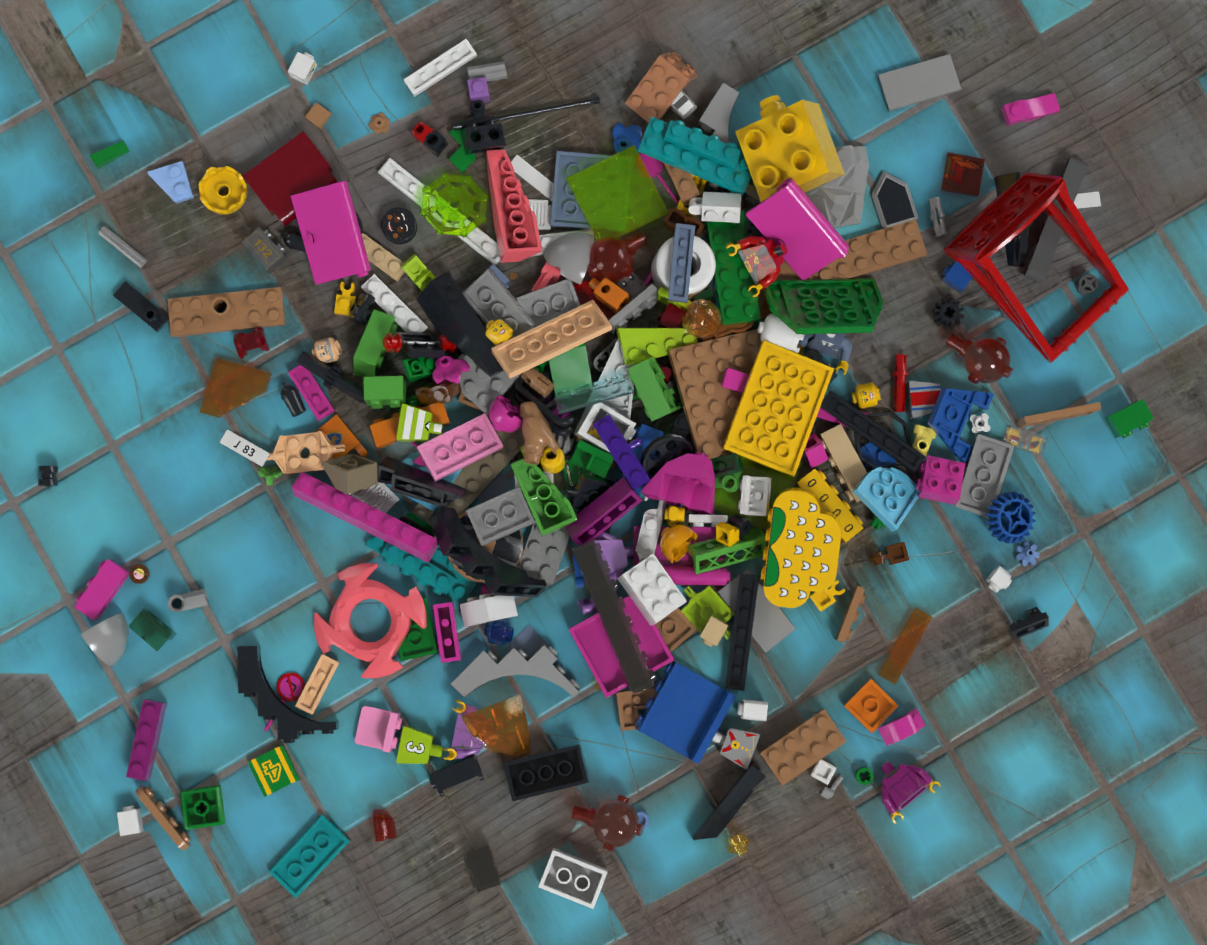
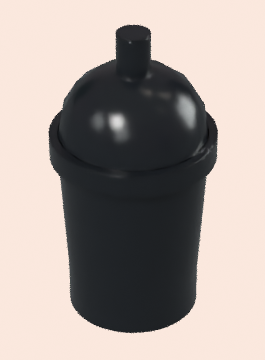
(294, 241)
(292, 399)

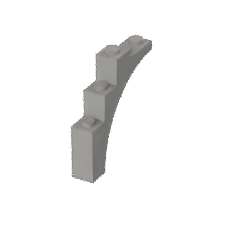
(716, 121)
(514, 663)

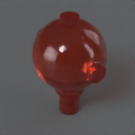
(614, 257)
(984, 359)
(613, 822)

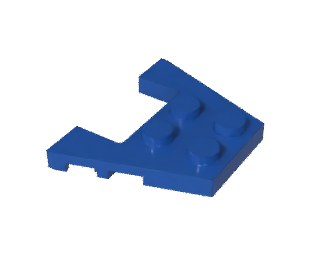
(951, 414)

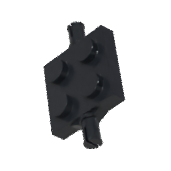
(587, 491)

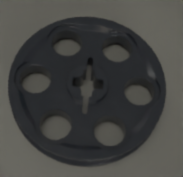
(663, 453)

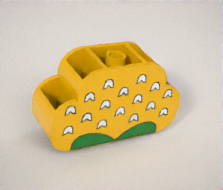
(800, 548)

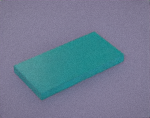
(309, 856)

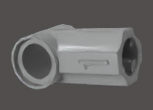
(189, 600)

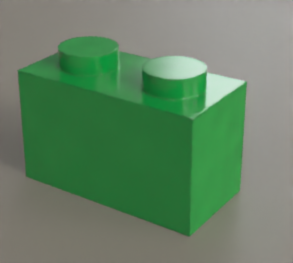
(1129, 418)

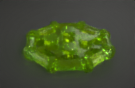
(450, 214)

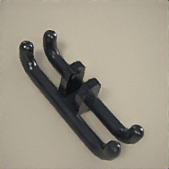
(546, 410)

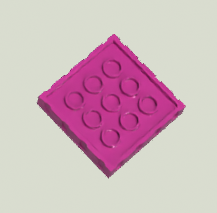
(599, 653)

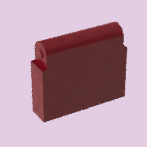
(288, 172)

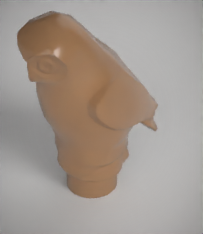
(536, 433)

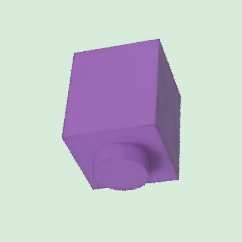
(478, 89)

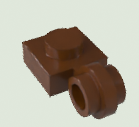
(895, 553)

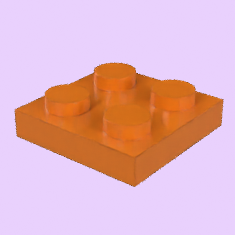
(870, 705)

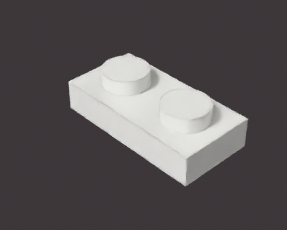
(699, 520)

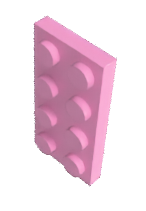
(459, 447)

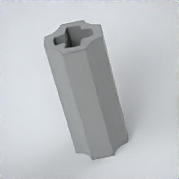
(491, 71)

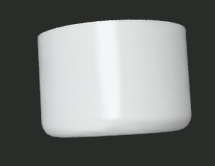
(702, 261)

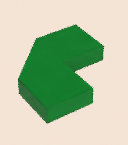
(459, 158)

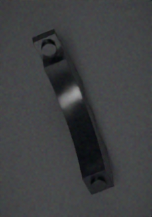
(498, 575)

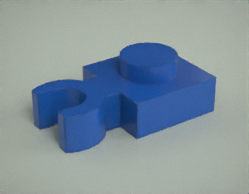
(578, 575)

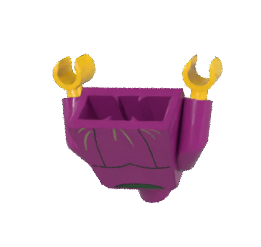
(903, 786)

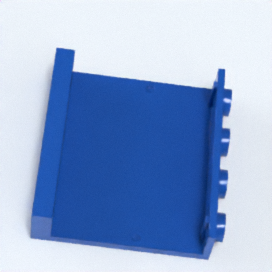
(685, 711)

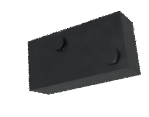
(546, 772)

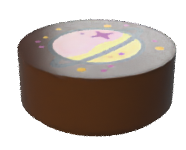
(139, 574)

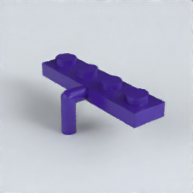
(622, 451)

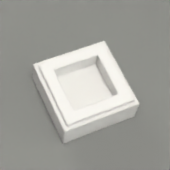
(823, 771)

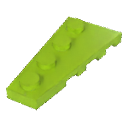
(645, 343)

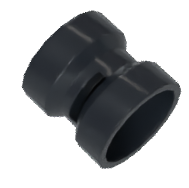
(48, 476)

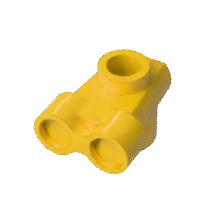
(674, 515)

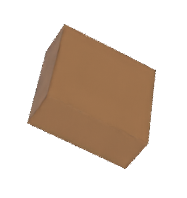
(318, 116)

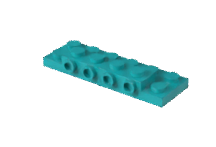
(696, 154)
(437, 573)

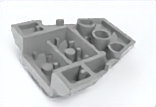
(843, 197)

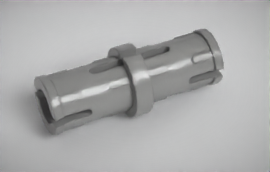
(935, 204)

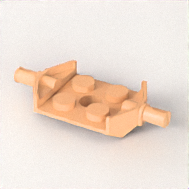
(289, 449)

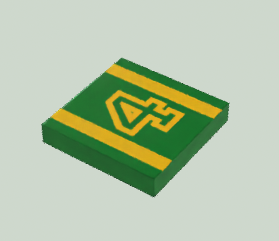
(273, 770)

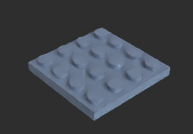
(565, 208)

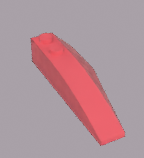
(512, 216)

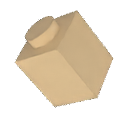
(713, 631)

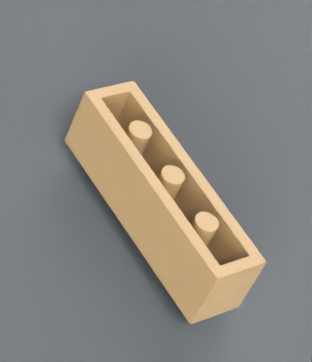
(844, 459)

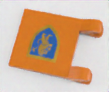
(340, 434)

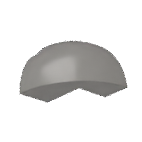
(570, 255)
(108, 638)

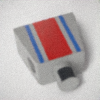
(921, 398)

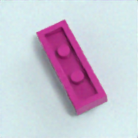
(311, 392)

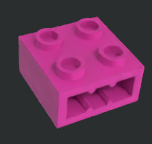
(940, 480)

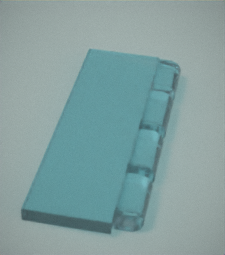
(599, 393)

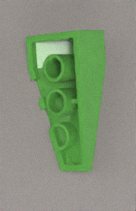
(546, 503)

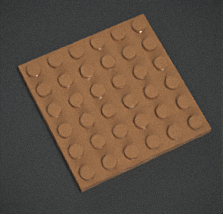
(699, 378)

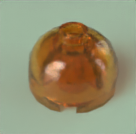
(702, 319)

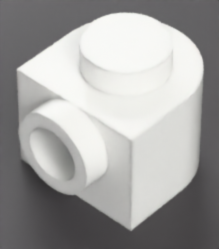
(999, 579)

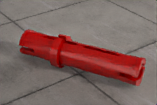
(900, 383)

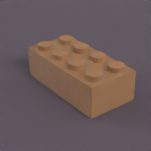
(802, 746)

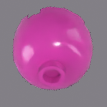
(504, 415)

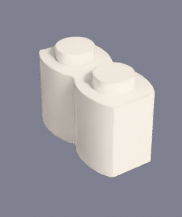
(753, 710)

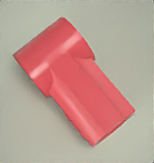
(549, 276)

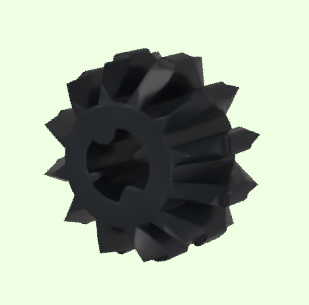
(942, 307)

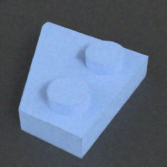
(173, 181)

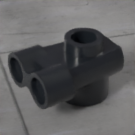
(360, 310)

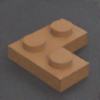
(628, 706)

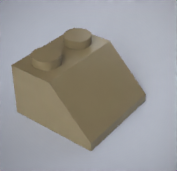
(351, 473)

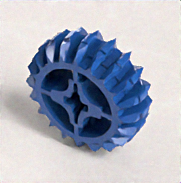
(1017, 513)

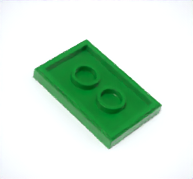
(419, 641)

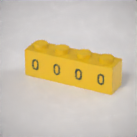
(831, 502)

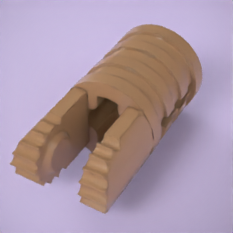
(538, 382)

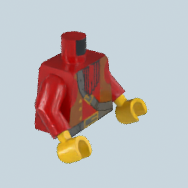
(760, 258)

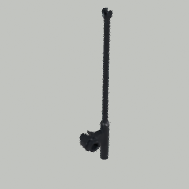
(478, 109)

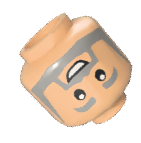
(327, 350)

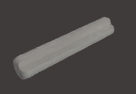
(122, 246)

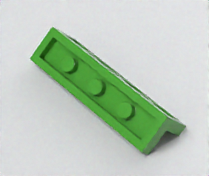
(713, 549)

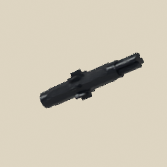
(332, 377)

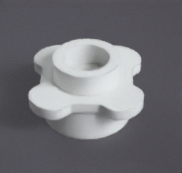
(978, 428)

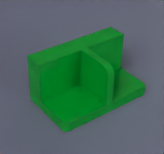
(592, 459)

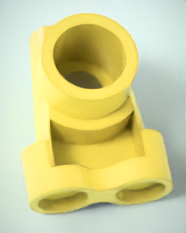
(924, 435)

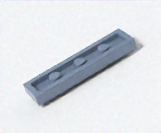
(681, 263)

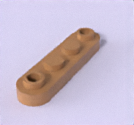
(168, 823)

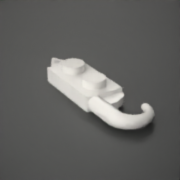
(650, 530)

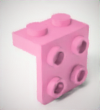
(378, 728)

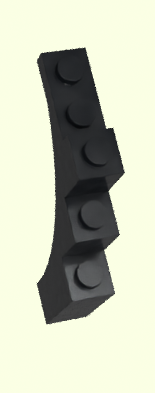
(253, 680)

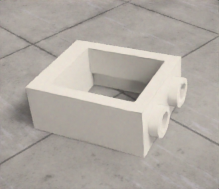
(589, 418)

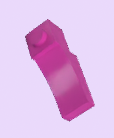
(1030, 109)

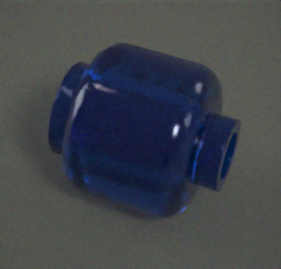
(499, 632)

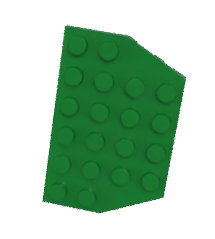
(826, 305)

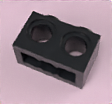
(484, 141)

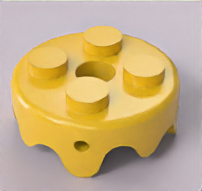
(223, 177)

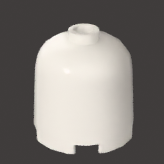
(779, 333)

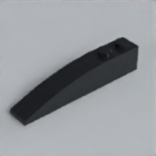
(458, 322)

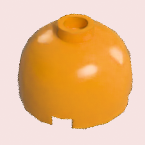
(676, 541)

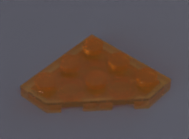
(232, 387)

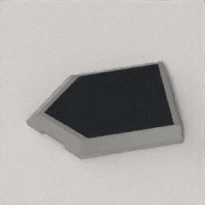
(893, 201)

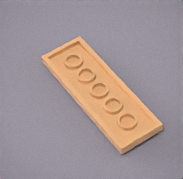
(551, 339)

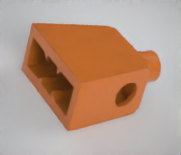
(609, 294)

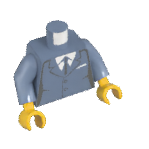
(832, 345)

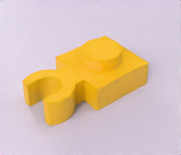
(344, 301)
(825, 598)

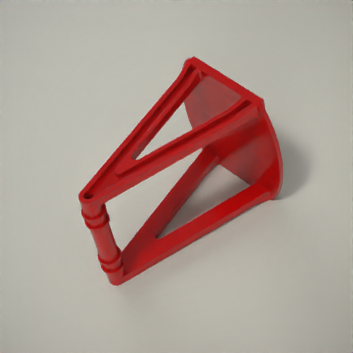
(1005, 220)

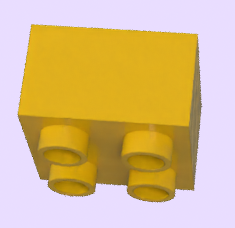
(789, 145)

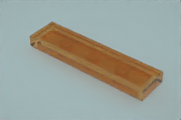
(905, 645)

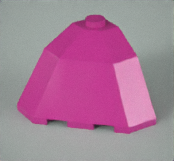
(685, 481)

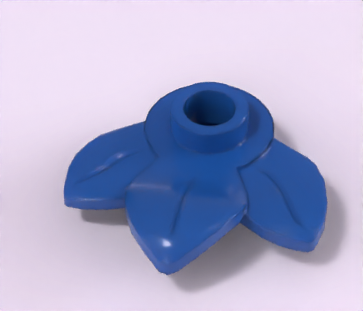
(628, 137)

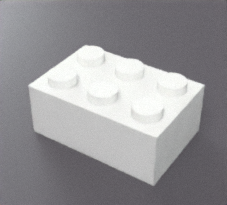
(652, 589)
(573, 878)

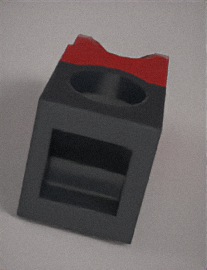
(429, 138)

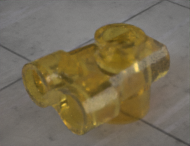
(738, 844)

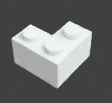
(487, 609)

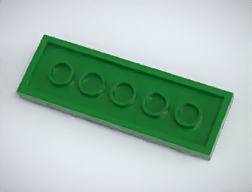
(731, 274)

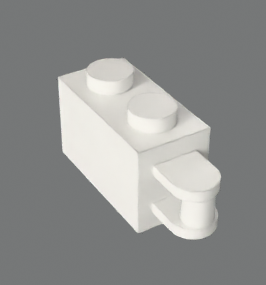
(717, 207)

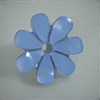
(1024, 554)

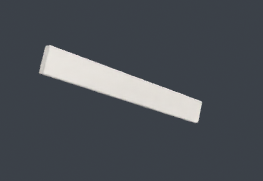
(413, 189)

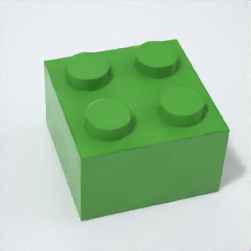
(385, 391)

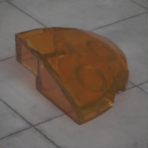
(501, 727)

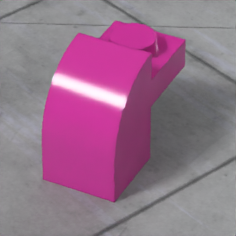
(901, 727)

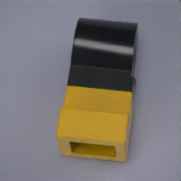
(734, 530)

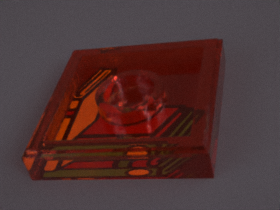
(962, 174)

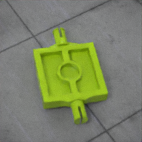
(703, 606)

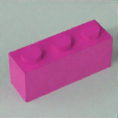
(101, 589)
(447, 632)

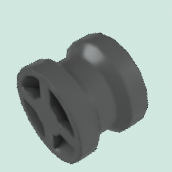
(1089, 281)

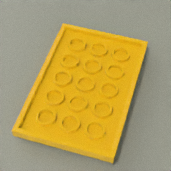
(778, 408)

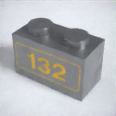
(264, 249)

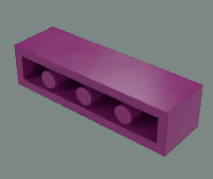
(603, 512)
(146, 739)

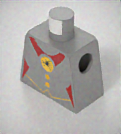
(737, 745)

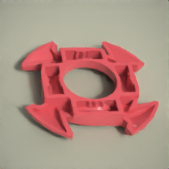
(339, 628)

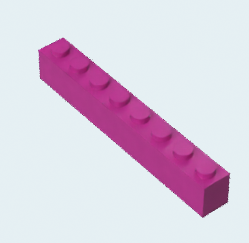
(365, 517)

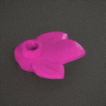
(449, 369)

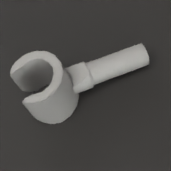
(829, 792)

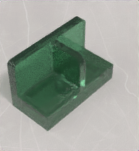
(151, 629)

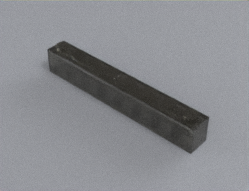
(613, 617)

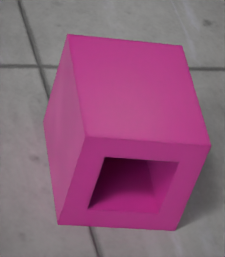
(814, 451)

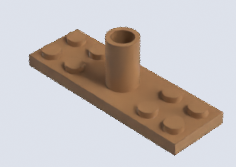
(244, 311)

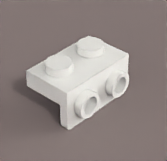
(755, 496)

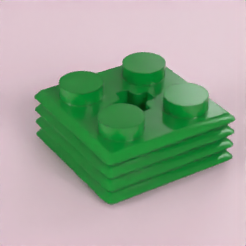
(193, 798)

